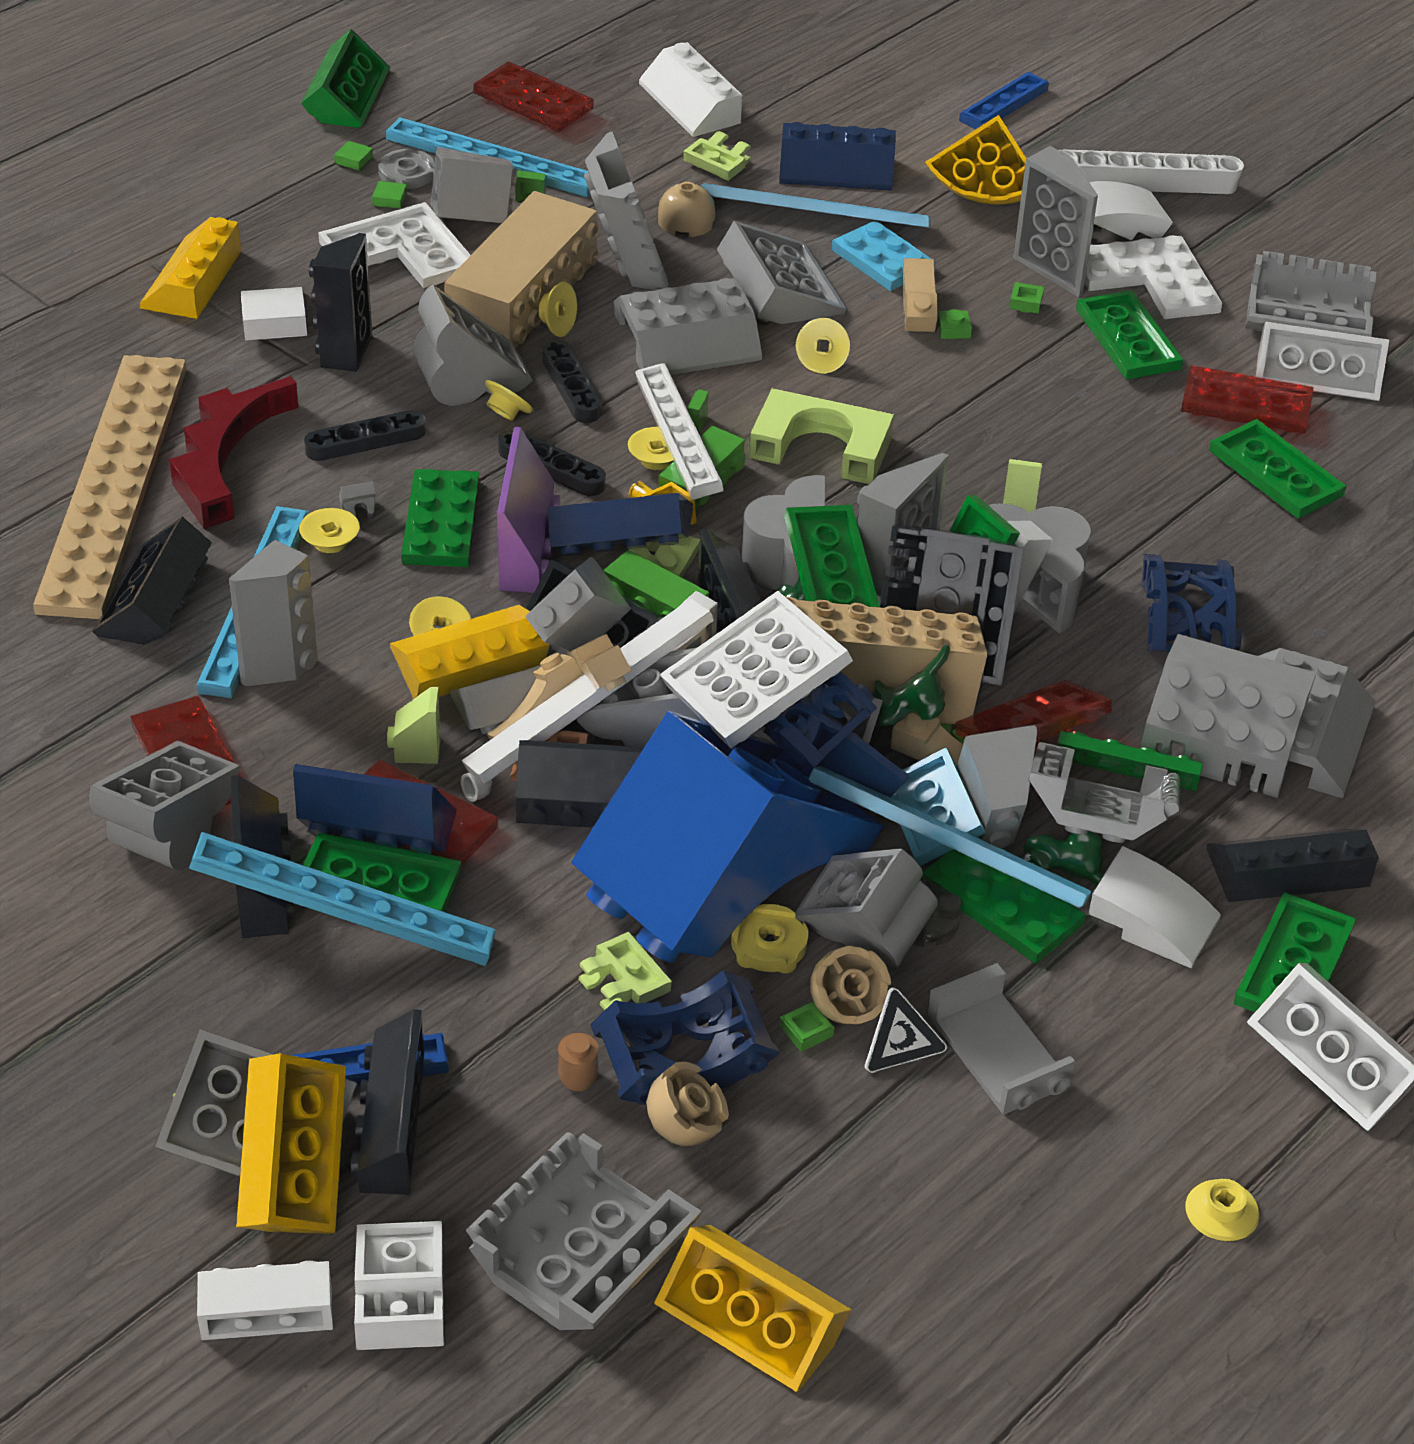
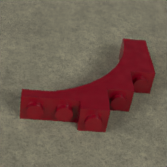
(208, 444)

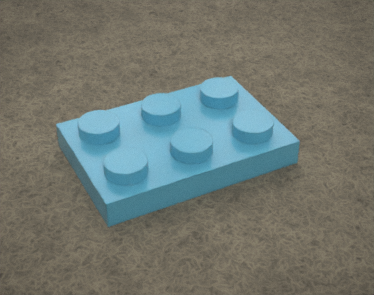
(877, 253)
(939, 792)

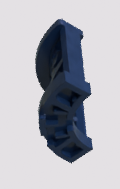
(1160, 583)
(801, 737)
(706, 1004)

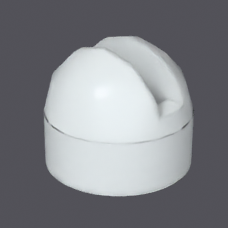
(473, 788)

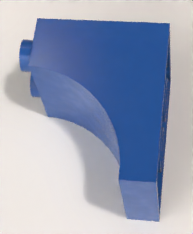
(710, 836)

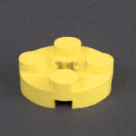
(770, 955)

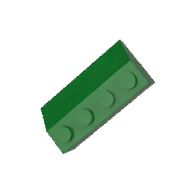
(346, 83)

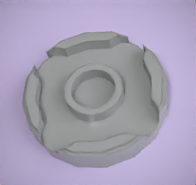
(407, 168)

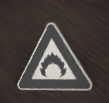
(901, 1035)

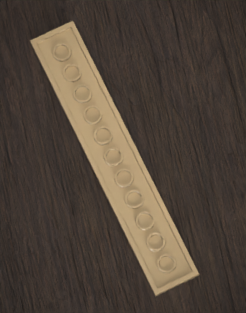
(110, 489)

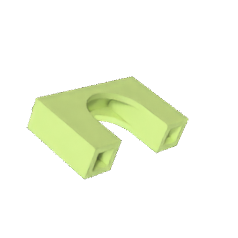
(793, 414)

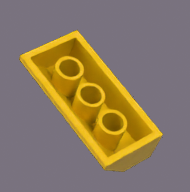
(195, 269)
(470, 652)
(291, 1145)
(751, 1306)

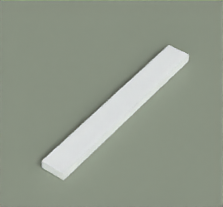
(679, 431)
(581, 695)

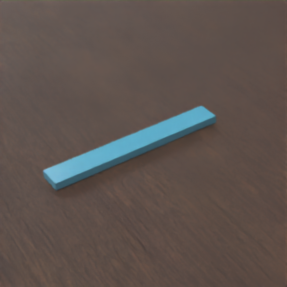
(429, 138)
(818, 205)
(222, 671)
(950, 836)
(342, 898)

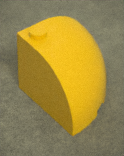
(983, 165)

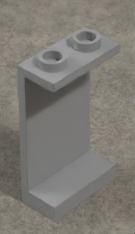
(996, 1041)

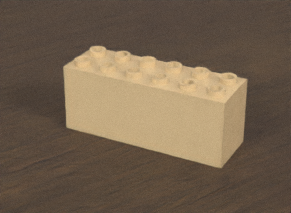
(523, 260)
(899, 643)

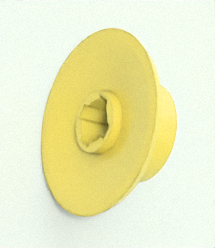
(559, 309)
(809, 343)
(505, 401)
(650, 448)
(329, 529)
(436, 611)
(1217, 1220)

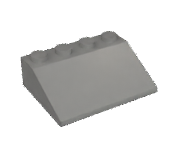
(1056, 219)
(778, 276)
(899, 498)
(211, 1103)

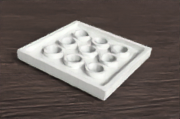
(763, 703)

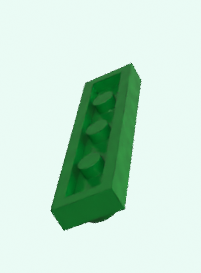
(1127, 760)

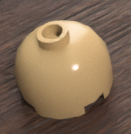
(686, 209)
(850, 985)
(686, 1106)

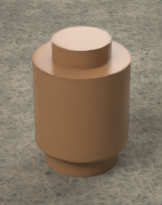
(578, 1061)

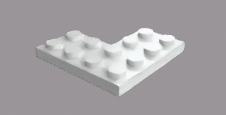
(412, 236)
(1162, 266)

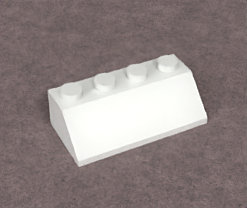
(692, 90)
(1323, 359)
(1335, 1045)

